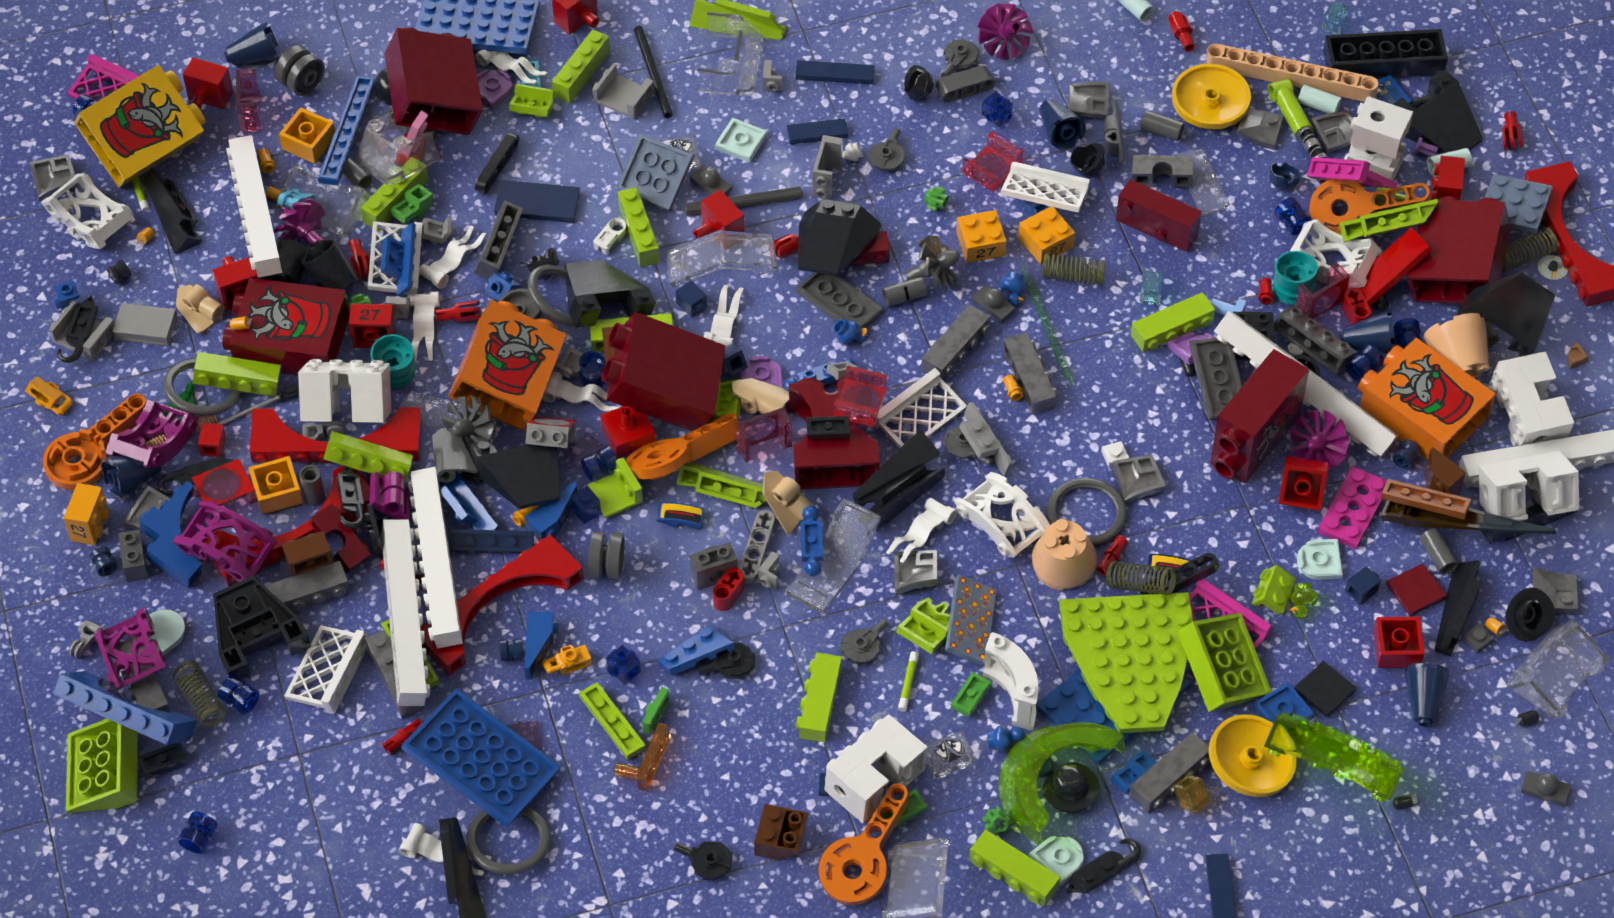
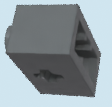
(133, 555)

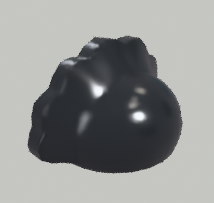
(1381, 303)

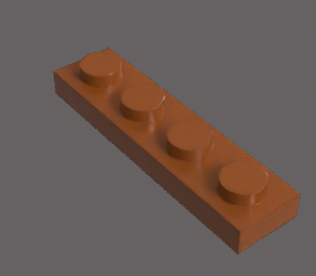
(1426, 499)

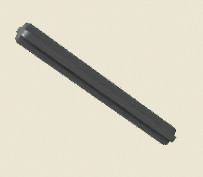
(753, 199)

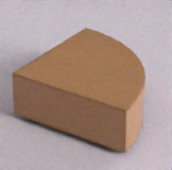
(1576, 356)

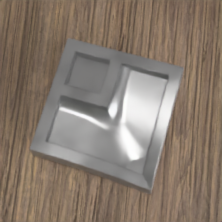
(1089, 99)
(1260, 128)
(1333, 130)
(51, 175)
(1138, 477)
(146, 501)
(917, 571)
(1559, 588)

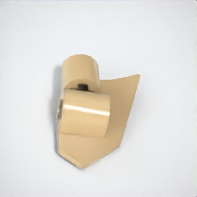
(198, 307)
(759, 395)
(784, 499)

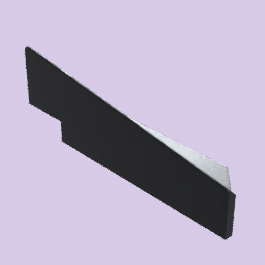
(173, 212)
(898, 472)
(908, 496)
(1536, 516)
(1458, 605)
(458, 871)

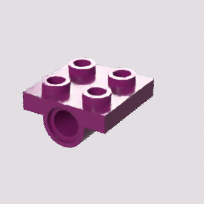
(390, 495)

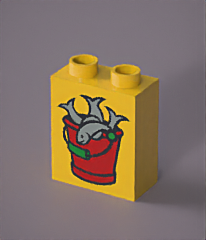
(140, 125)

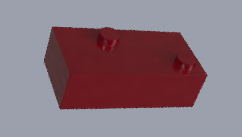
(1158, 215)

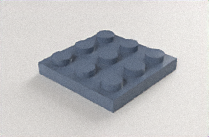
(656, 171)
(1523, 199)

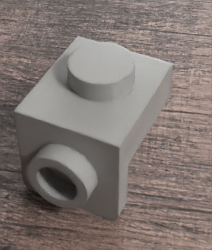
(436, 230)
(570, 363)

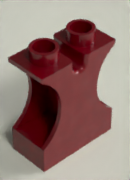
(829, 461)

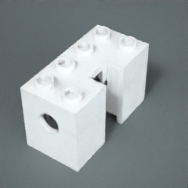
(1379, 136)
(368, 384)
(1519, 388)
(1548, 475)
(886, 747)

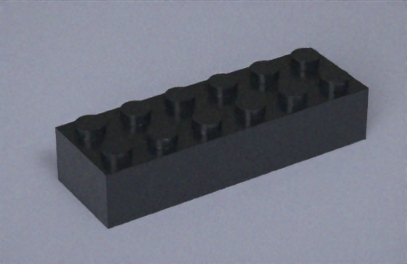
(1387, 53)

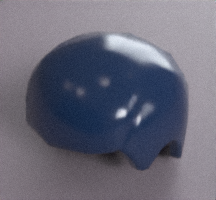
(1284, 175)

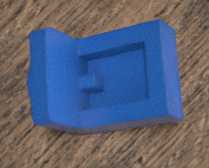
(65, 293)

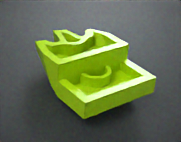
(926, 625)

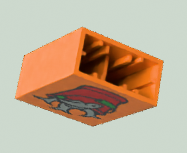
(508, 363)
(1426, 398)

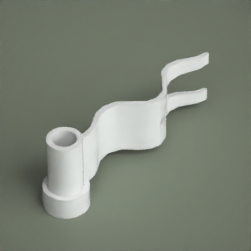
(504, 62)
(450, 261)
(423, 320)
(723, 321)
(573, 394)
(923, 525)
(427, 845)

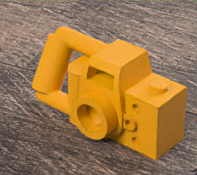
(47, 395)
(568, 660)

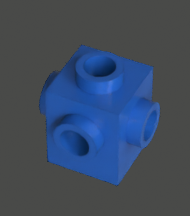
(501, 284)

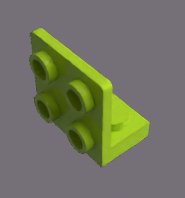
(618, 490)

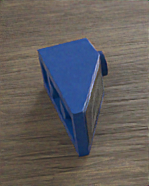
(551, 516)
(539, 639)

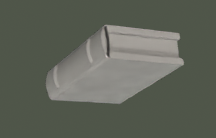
(145, 324)

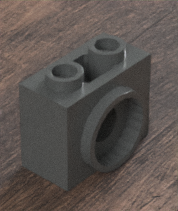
(711, 564)

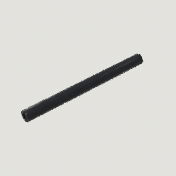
(653, 72)

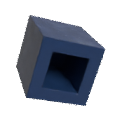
(691, 298)
(733, 360)

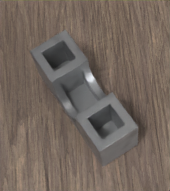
(1149, 166)

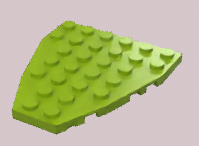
(1129, 654)

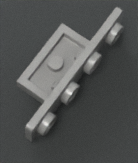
(983, 439)

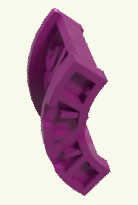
(132, 442)
(192, 541)
(136, 626)

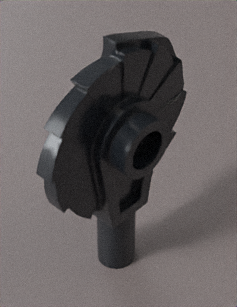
(731, 664)
(708, 859)

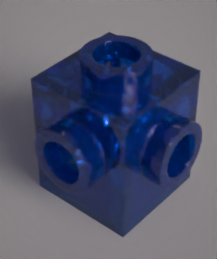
(997, 109)
(623, 664)

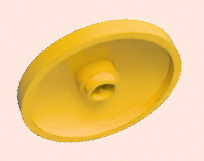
(1211, 96)
(1243, 761)

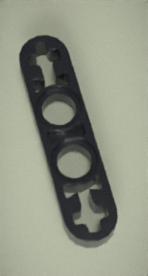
(497, 163)
(1182, 581)

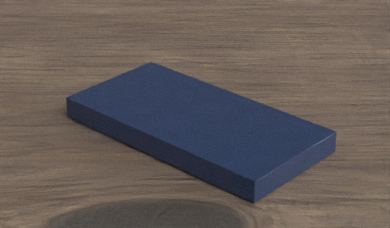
(540, 200)

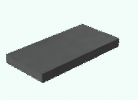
(839, 299)
(1216, 373)

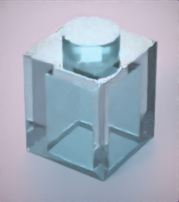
(1335, 17)
(1151, 287)

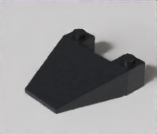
(1445, 119)
(600, 283)
(1515, 306)
(520, 474)
(251, 619)

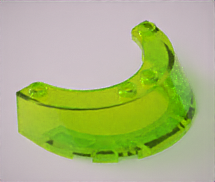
(1335, 751)
(1025, 760)

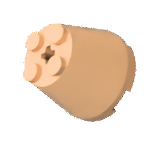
(1462, 342)
(1064, 556)

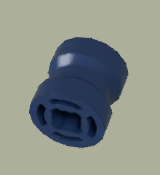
(1405, 456)
(102, 559)
(511, 649)

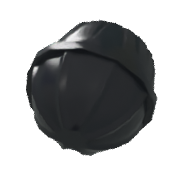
(918, 83)
(1088, 159)
(549, 258)

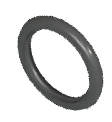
(538, 299)
(188, 407)
(1121, 511)
(509, 869)

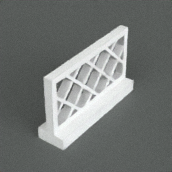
(1053, 182)
(392, 229)
(911, 396)
(345, 669)

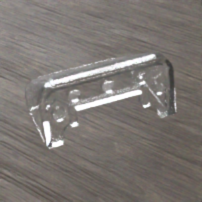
(339, 202)
(1557, 669)
(917, 879)

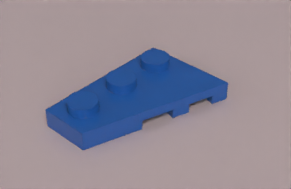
(700, 646)

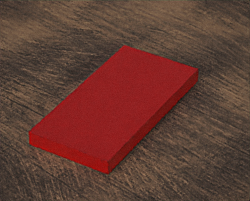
(1394, 264)

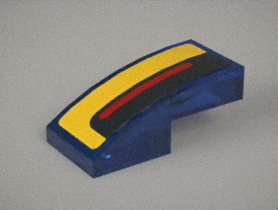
(1167, 561)

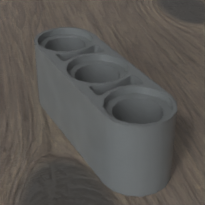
(965, 84)

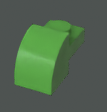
(415, 204)

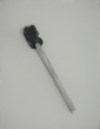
(290, 392)

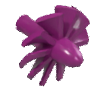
(1003, 24)
(301, 221)
(1322, 443)

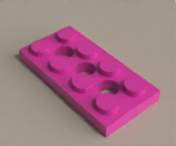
(1340, 510)

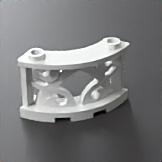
(110, 222)
(1357, 252)
(988, 493)
(1015, 673)

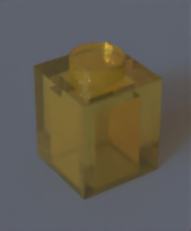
(1191, 793)

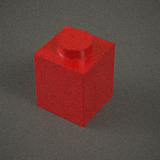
(211, 440)

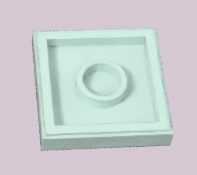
(741, 140)

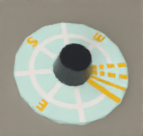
(1552, 267)

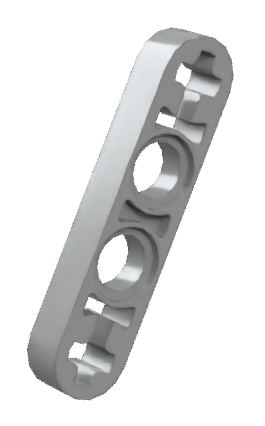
(756, 546)

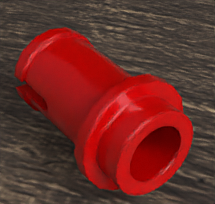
(1266, 295)

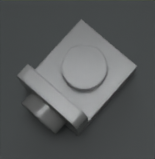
(770, 81)
(400, 306)
(838, 370)
(768, 571)

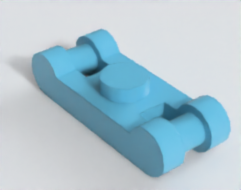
(293, 196)

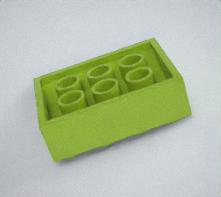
(1224, 661)
(101, 767)

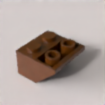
(307, 553)
(779, 832)

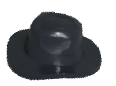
(1529, 614)
(1071, 788)

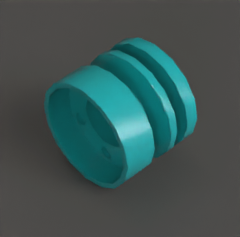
(1291, 271)
(400, 355)

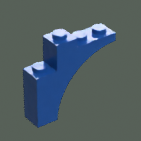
(163, 527)

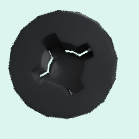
(119, 272)

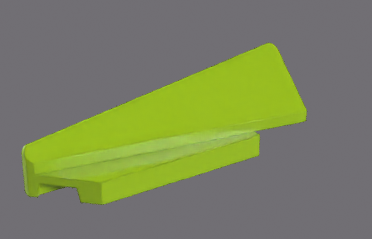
(760, 19)
(1387, 220)
(721, 484)

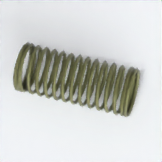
(1542, 237)
(1099, 275)
(1118, 584)
(209, 709)

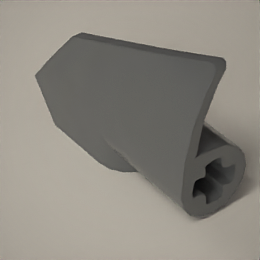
(450, 456)

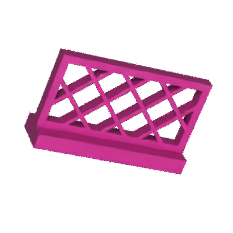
(107, 70)
(1348, 170)
(1229, 606)

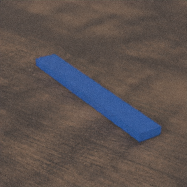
(346, 131)

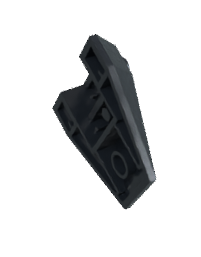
(834, 236)

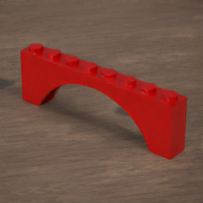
(1591, 276)
(275, 440)
(276, 553)
(541, 565)

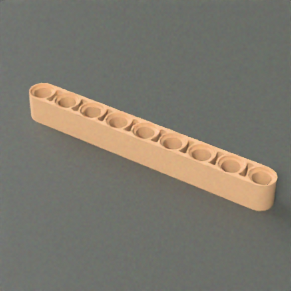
(1275, 68)

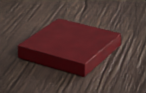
(1416, 589)

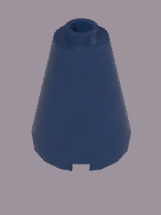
(253, 47)
(1061, 124)
(1371, 331)
(125, 474)
(1426, 691)

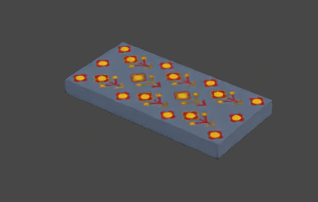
(970, 619)

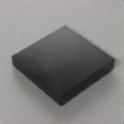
(1325, 689)

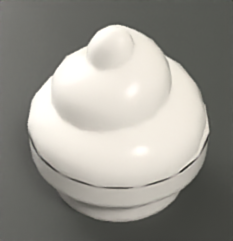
(852, 152)

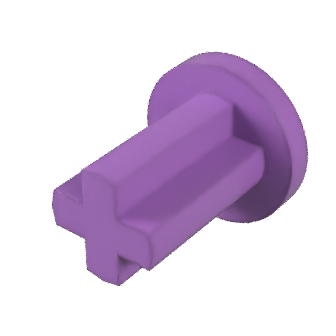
(1425, 148)

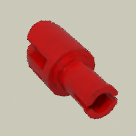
(1182, 30)
(1511, 131)
(786, 245)
(360, 260)
(456, 313)

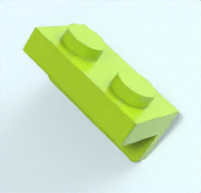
(532, 101)
(727, 401)
(1274, 589)

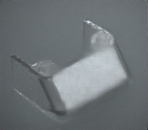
(739, 74)
(392, 156)

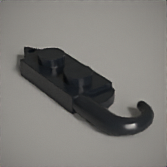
(80, 328)
(190, 471)
(350, 497)
(1103, 868)

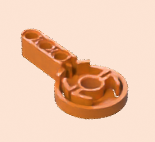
(1359, 201)
(92, 446)
(668, 455)
(862, 853)

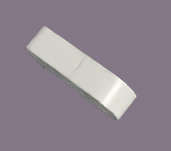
(608, 236)

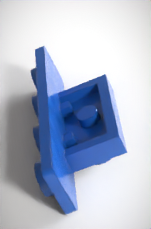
(398, 258)
(466, 505)

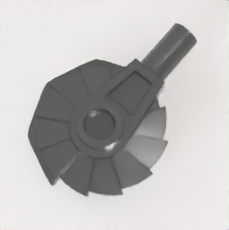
(960, 55)
(887, 154)
(959, 446)
(862, 644)

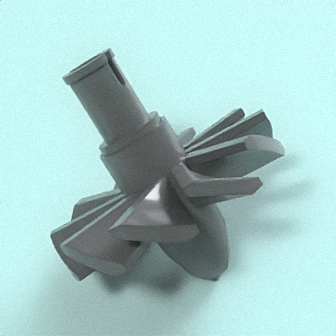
(936, 263)
(470, 426)

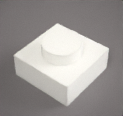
(1114, 452)

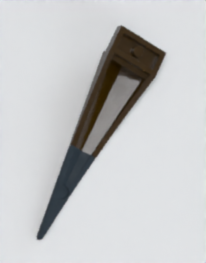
(1474, 520)

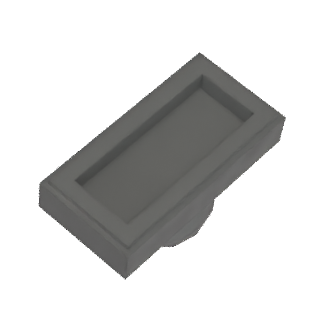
(709, 180)
(993, 302)
(1546, 788)

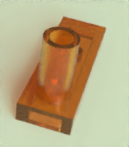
(651, 760)

